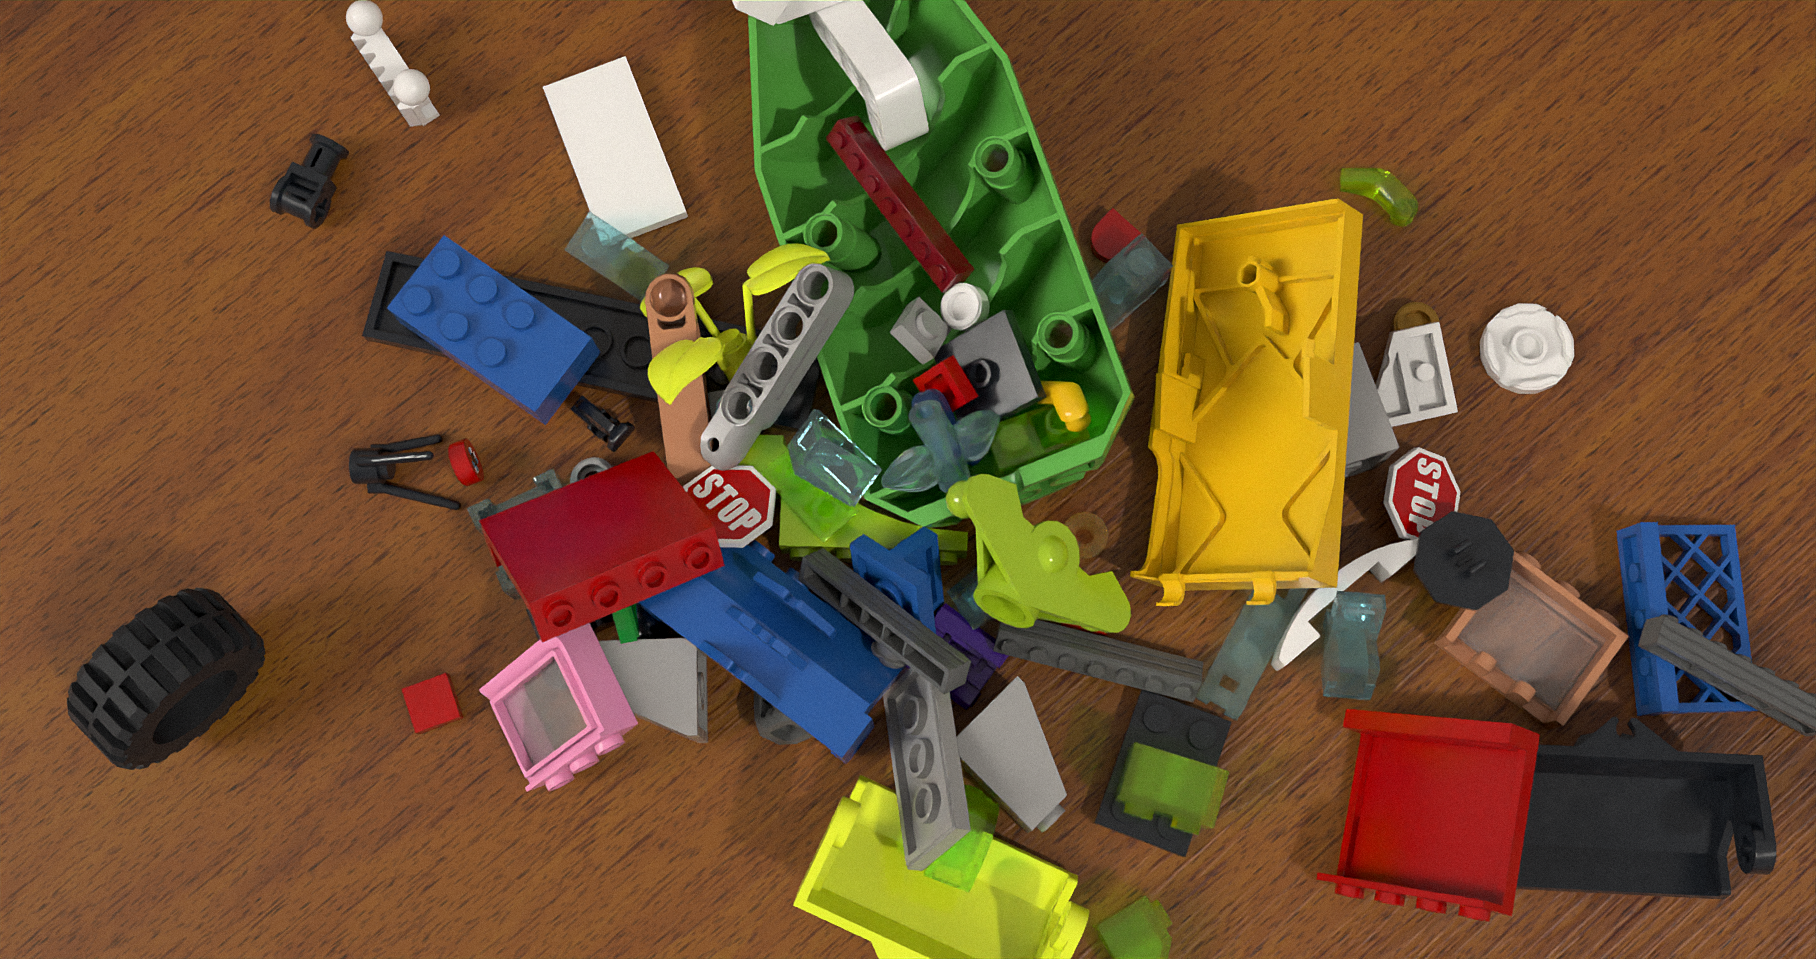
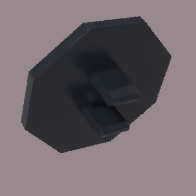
(1463, 561)

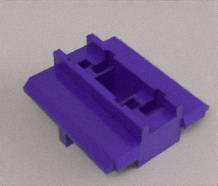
(976, 646)

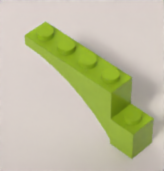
(887, 531)

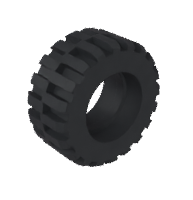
(165, 678)

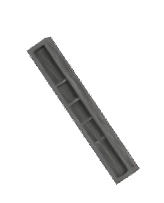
(884, 621)
(1102, 658)
(1730, 672)

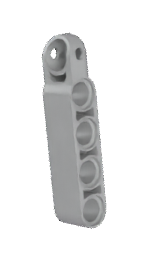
(794, 356)

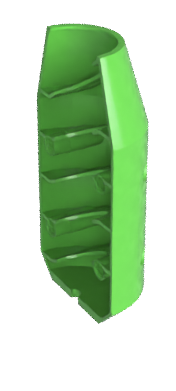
(987, 189)

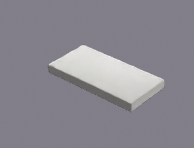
(615, 149)

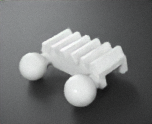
(405, 86)

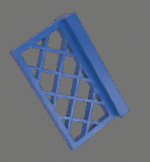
(1646, 598)

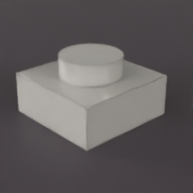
(920, 330)

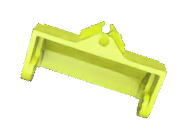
(864, 886)

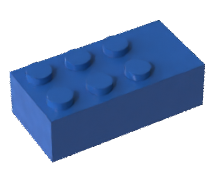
(494, 329)

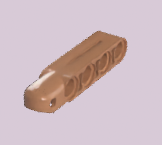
(672, 319)

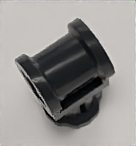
(308, 187)

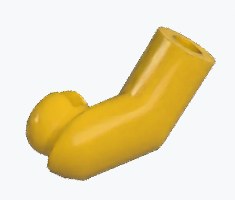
(1068, 402)

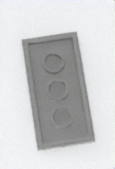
(925, 769)

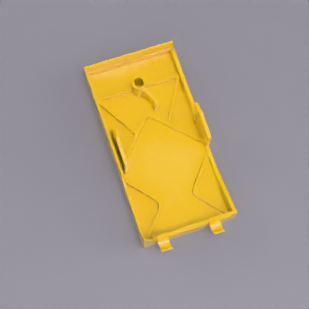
(1254, 402)

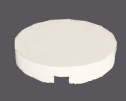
(1526, 348)

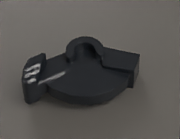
(602, 424)

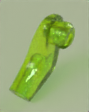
(1382, 188)

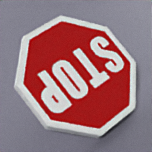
(1419, 492)
(735, 502)

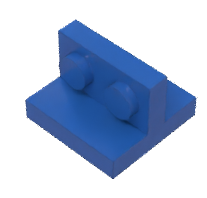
(905, 573)

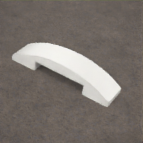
(1300, 633)

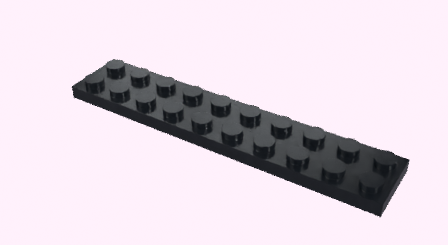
(613, 324)

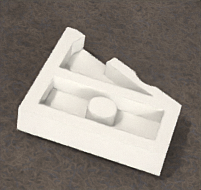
(1416, 376)

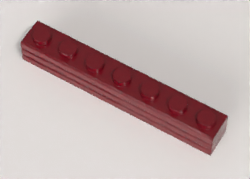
(899, 203)

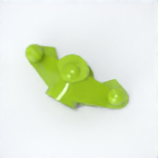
(1029, 568)

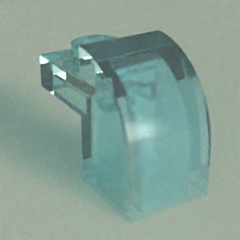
(1350, 645)

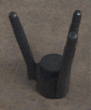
(379, 462)

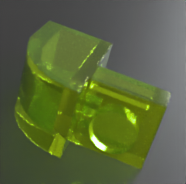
(965, 858)

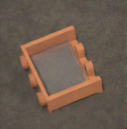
(1535, 643)

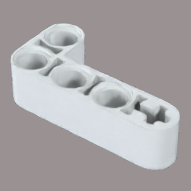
(875, 69)

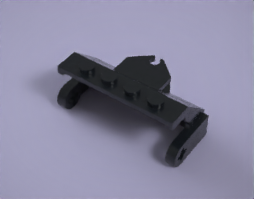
(1644, 817)

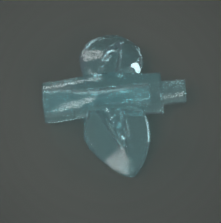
(944, 451)

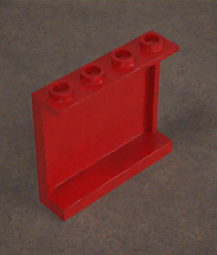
(602, 544)
(1436, 812)

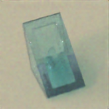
(831, 460)

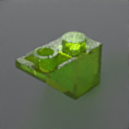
(1029, 439)

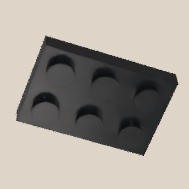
(1170, 728)

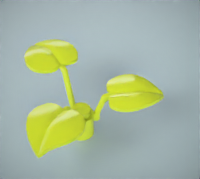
(686, 359)

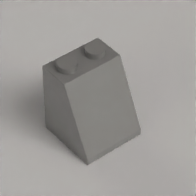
(1369, 429)
(663, 683)
(1012, 759)

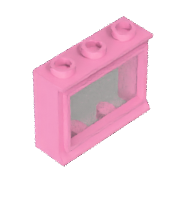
(560, 707)

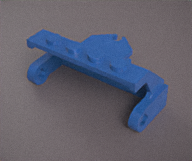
(782, 644)

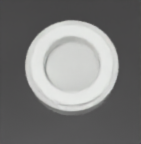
(964, 306)

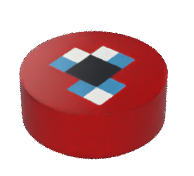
(465, 462)

